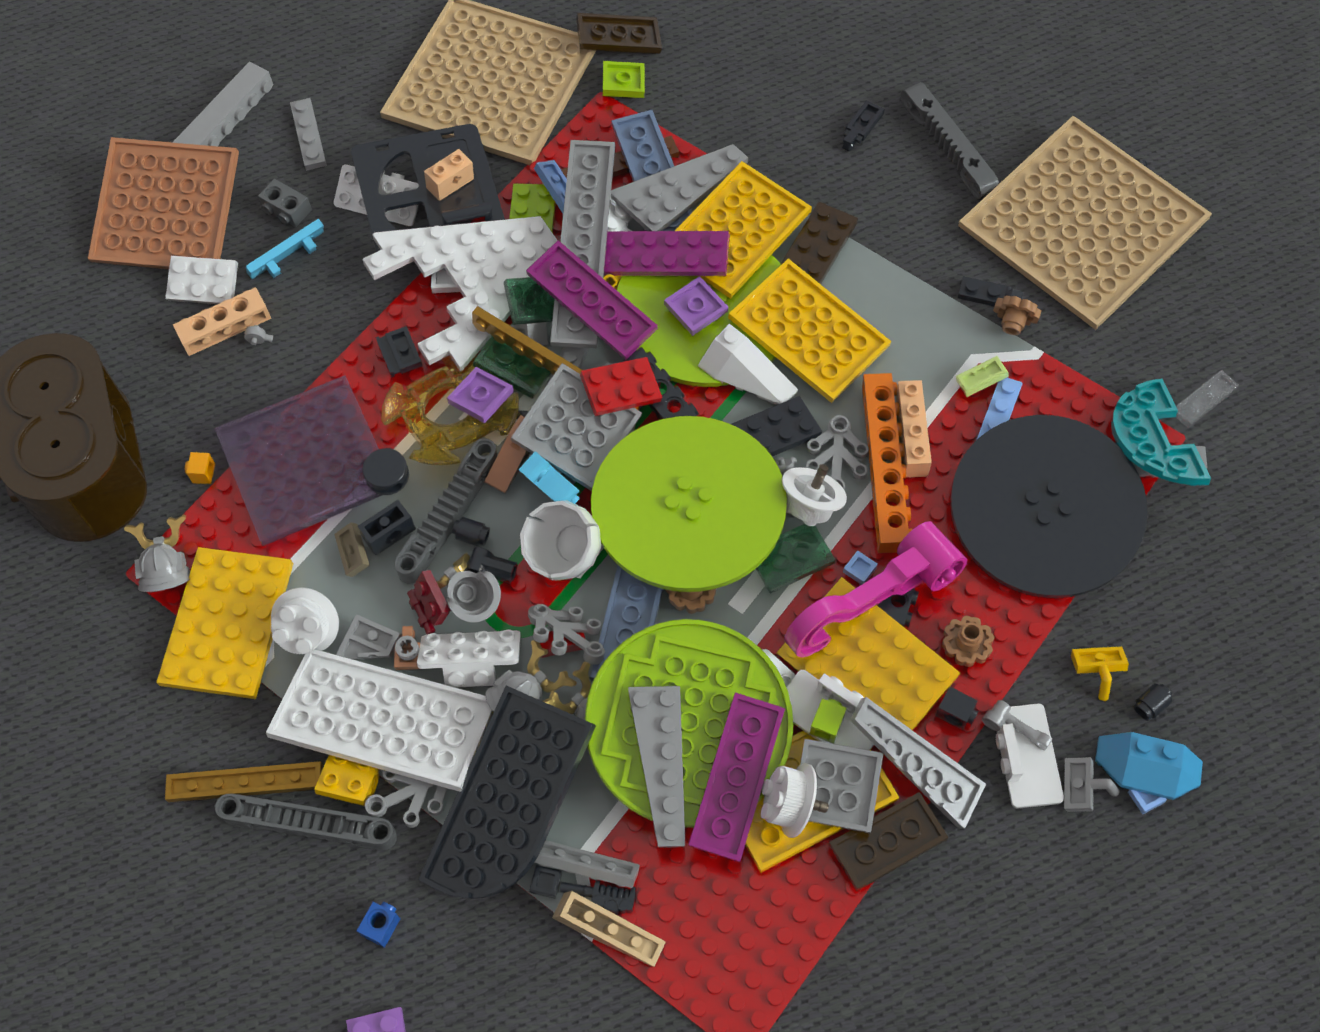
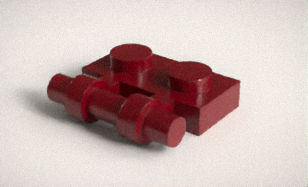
(428, 602)

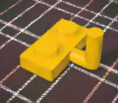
(1103, 661)

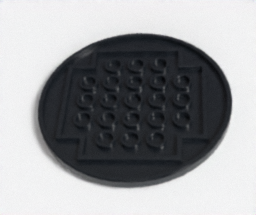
(1048, 506)

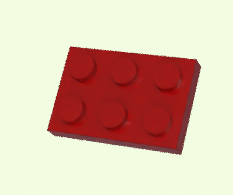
(620, 386)

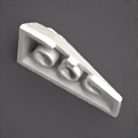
(741, 364)

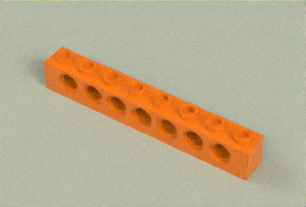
(875, 387)

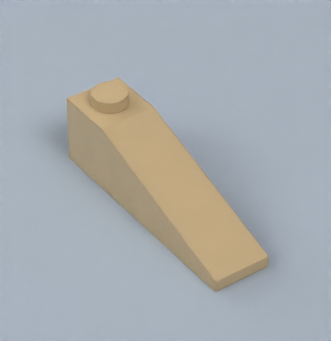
(608, 928)

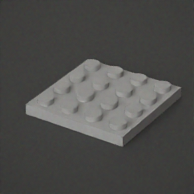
(567, 432)

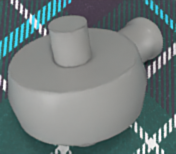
(256, 335)
(785, 464)

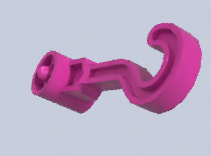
(922, 557)

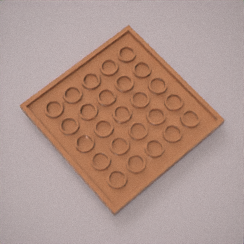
(162, 202)

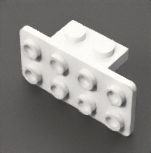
(349, 194)
(469, 657)
(805, 697)
(1029, 770)

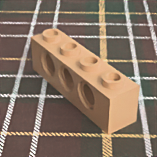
(222, 321)
(914, 428)

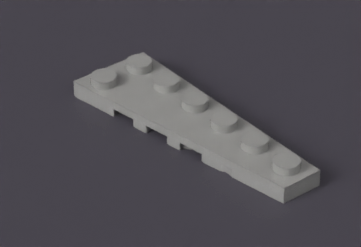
(659, 739)
(930, 770)

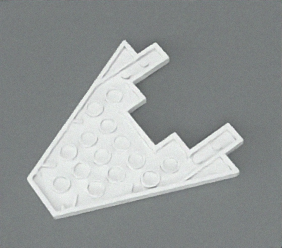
(477, 261)

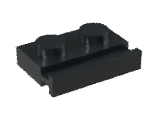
(399, 351)

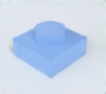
(860, 567)
(1145, 801)

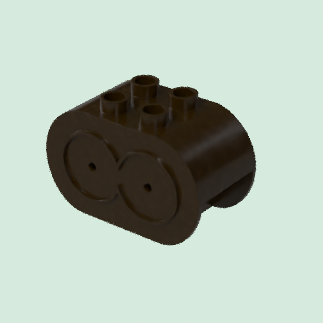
(68, 439)

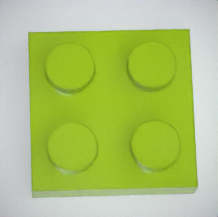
(623, 79)

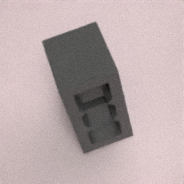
(284, 203)

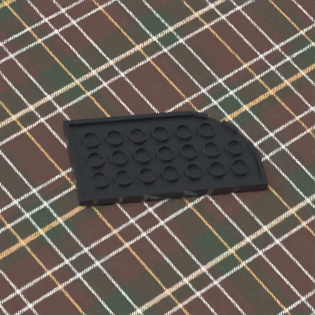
(507, 797)

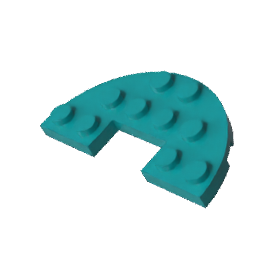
(1144, 440)

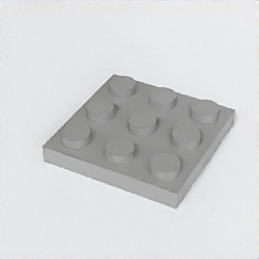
(845, 781)

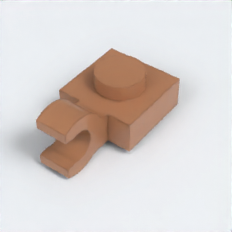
(400, 664)

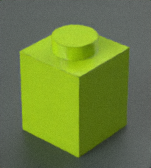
(828, 720)

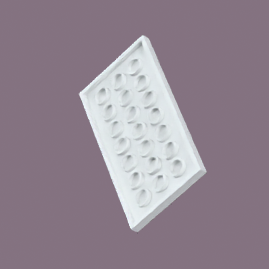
(382, 719)

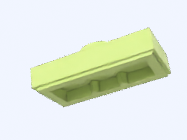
(982, 376)

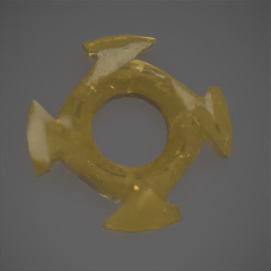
(440, 438)

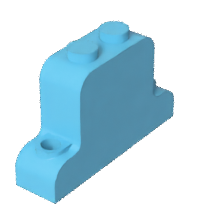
(549, 479)

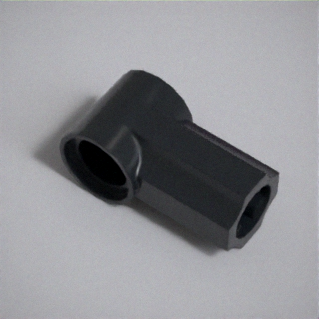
(484, 560)

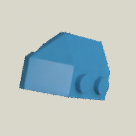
(1149, 764)

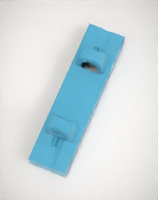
(269, 259)

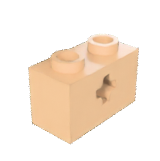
(449, 174)

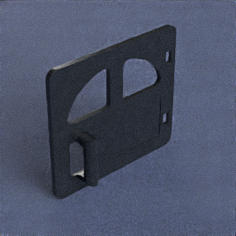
(427, 148)

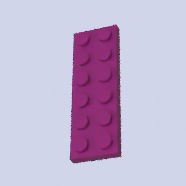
(666, 253)
(592, 300)
(736, 777)

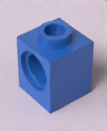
(379, 935)

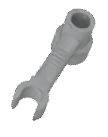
(1000, 715)

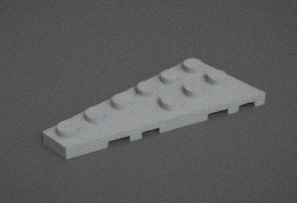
(670, 193)

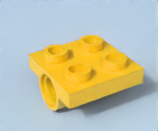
(347, 780)

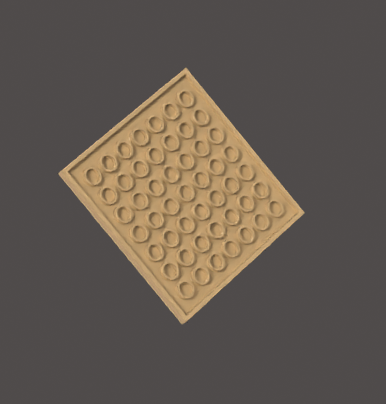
(493, 73)
(1084, 221)

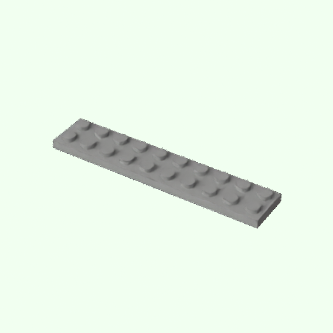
(584, 227)

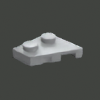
(368, 640)

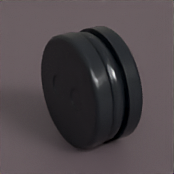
(385, 471)

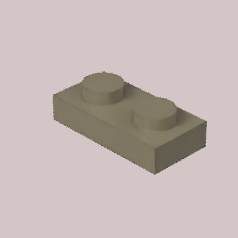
(351, 549)

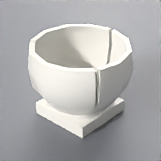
(562, 542)

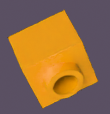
(200, 468)

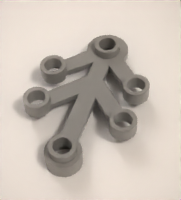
(838, 451)
(541, 615)
(416, 788)

